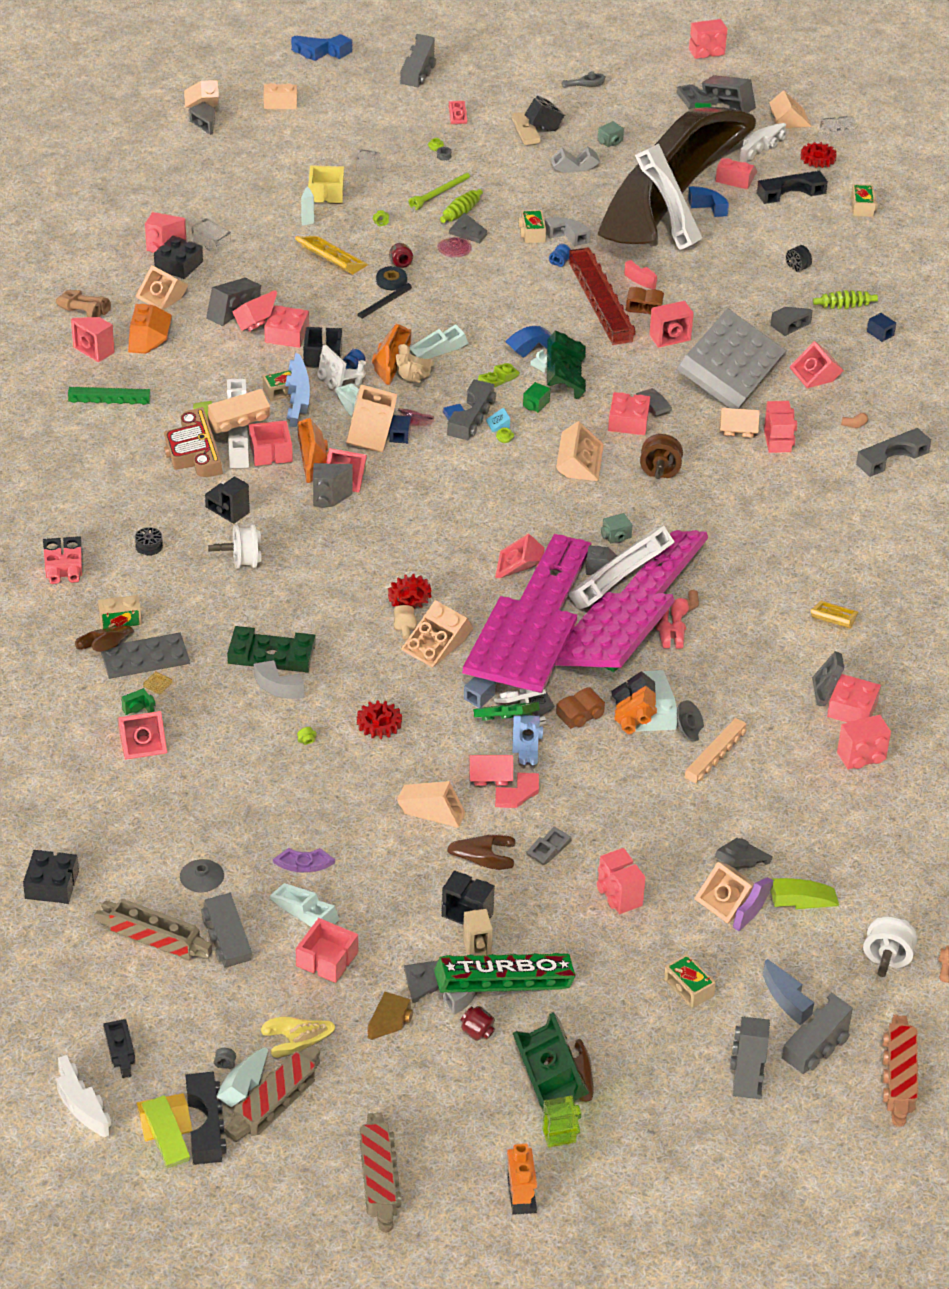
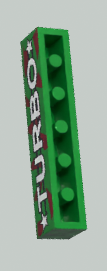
(504, 972)

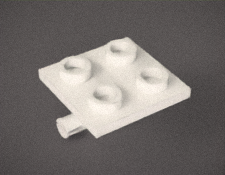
(333, 370)
(523, 696)

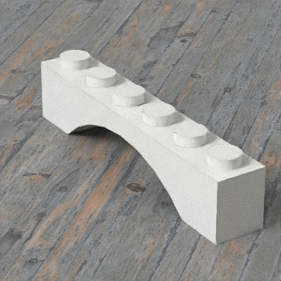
(656, 167)
(237, 436)
(637, 554)

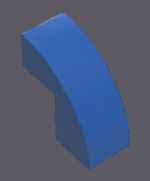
(706, 198)
(527, 338)

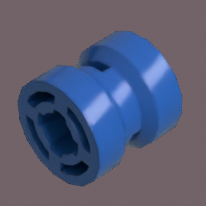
(559, 255)
(352, 358)

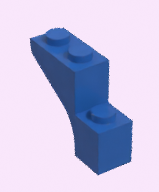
(316, 48)

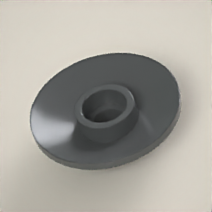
(689, 720)
(201, 881)

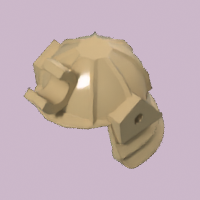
(412, 367)

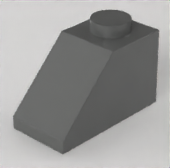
(203, 117)
(790, 319)
(597, 558)

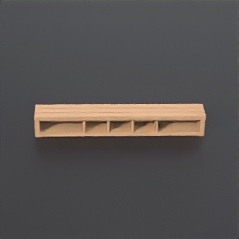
(716, 750)

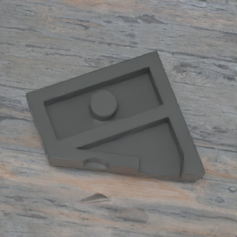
(421, 979)

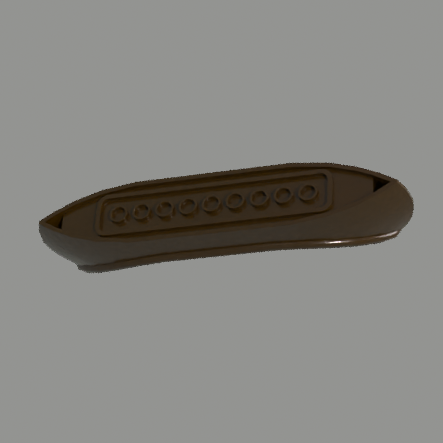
(689, 148)

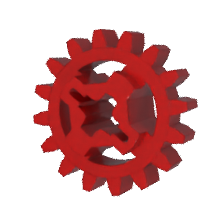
(818, 154)
(410, 591)
(379, 719)

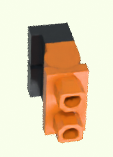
(635, 702)
(521, 1179)

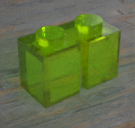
(560, 1121)

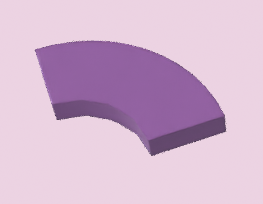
(304, 861)
(753, 903)

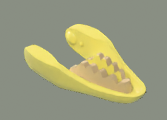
(298, 1031)

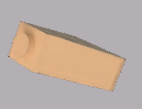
(202, 92)
(432, 802)

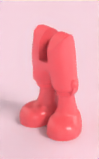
(677, 628)

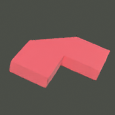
(514, 797)

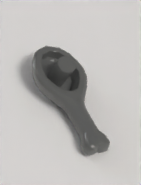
(590, 80)

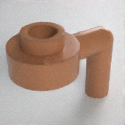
(944, 958)

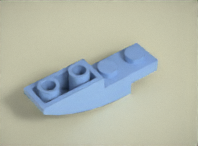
(298, 388)

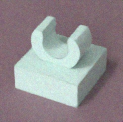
(540, 361)

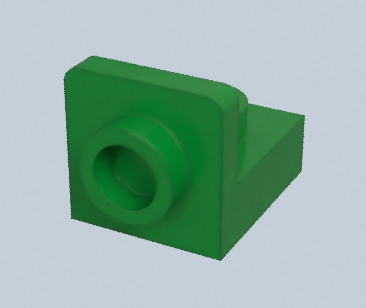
(136, 701)

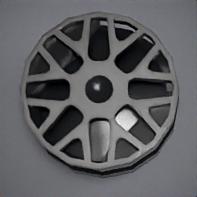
(800, 258)
(148, 543)

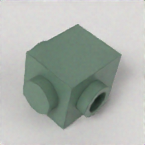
(610, 134)
(616, 528)

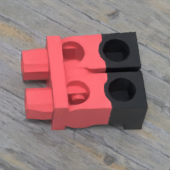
(65, 564)

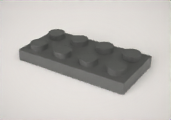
(145, 655)

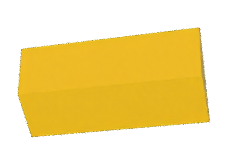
(331, 254)

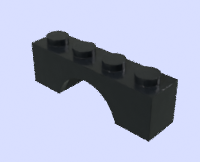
(811, 183)
(206, 1140)

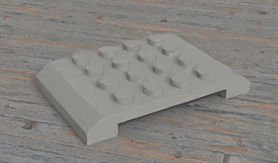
(731, 359)

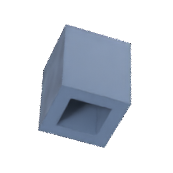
(479, 691)

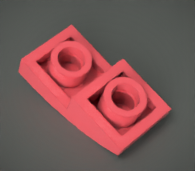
(457, 112)
(643, 276)

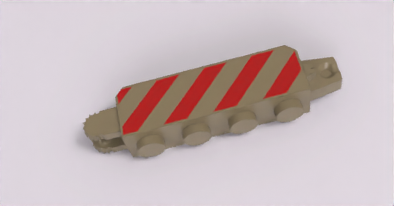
(154, 929)
(274, 1094)
(378, 1171)

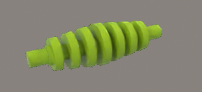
(461, 205)
(845, 298)

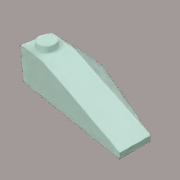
(665, 703)

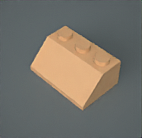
(238, 411)
(579, 453)

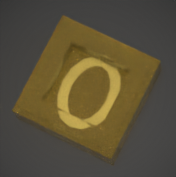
(157, 682)

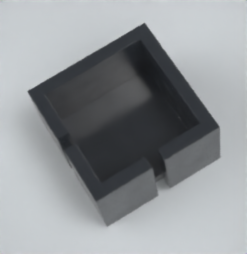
(178, 257)
(313, 344)
(50, 876)
(464, 895)

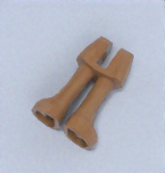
(92, 305)

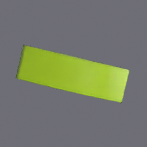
(802, 893)
(166, 1132)

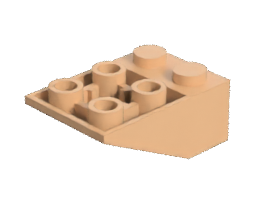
(371, 418)
(437, 634)

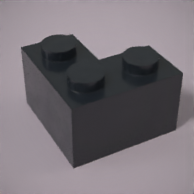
(544, 113)
(229, 499)

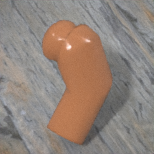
(855, 422)
(693, 599)

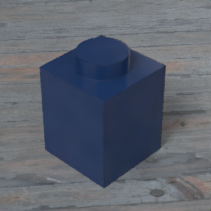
(881, 327)
(400, 429)

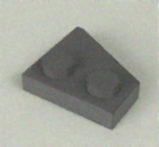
(692, 94)
(468, 229)
(827, 678)
(741, 853)

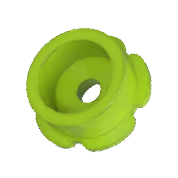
(435, 143)
(385, 218)
(504, 435)
(306, 735)

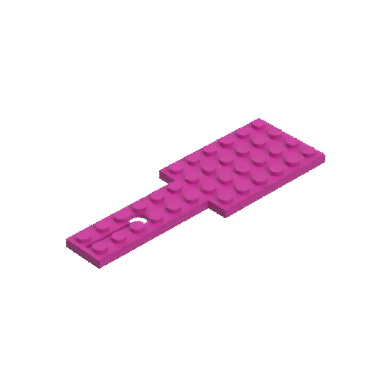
(623, 620)
(530, 633)

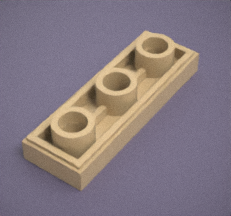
(526, 130)

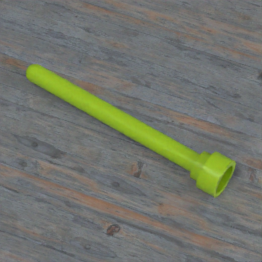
(418, 201)

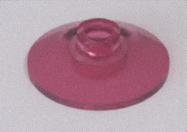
(454, 247)
(415, 416)

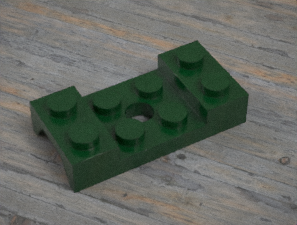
(565, 362)
(251, 648)
(559, 1077)

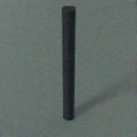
(384, 301)

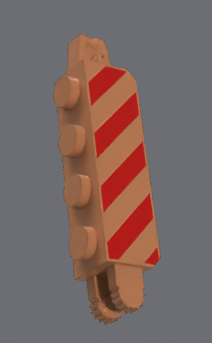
(901, 1069)

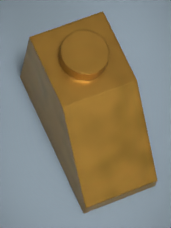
(389, 1015)

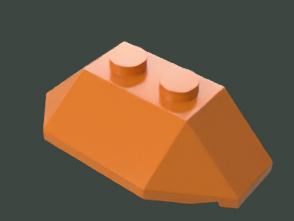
(148, 328)
(385, 358)
(312, 446)

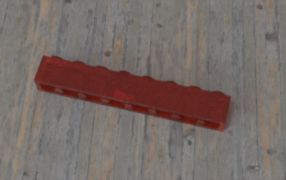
(601, 296)

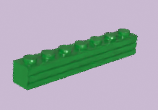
(109, 395)

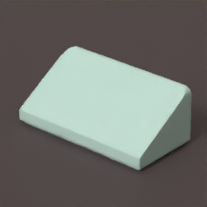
(307, 207)

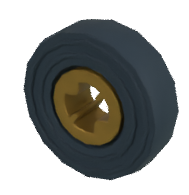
(391, 278)

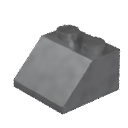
(331, 484)

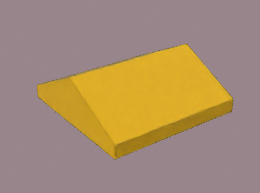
(834, 614)
(180, 1110)

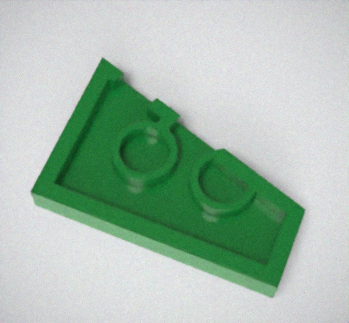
(506, 711)

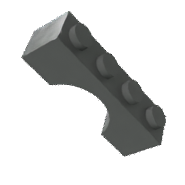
(464, 423)
(911, 444)

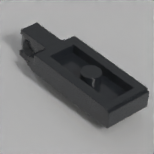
(120, 1045)

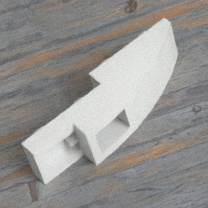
(762, 139)
(81, 1100)

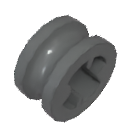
(444, 153)
(224, 1058)

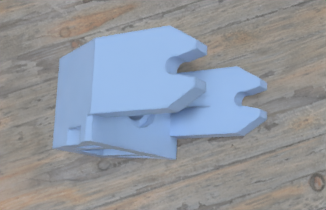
(526, 745)

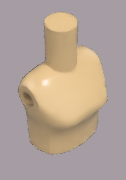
(404, 620)

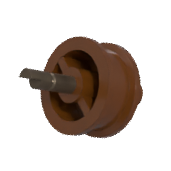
(661, 456)

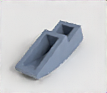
(787, 993)

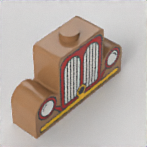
(193, 445)

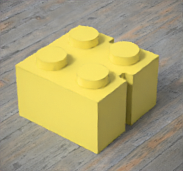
(327, 183)

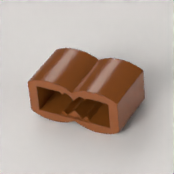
(643, 300)
(580, 708)

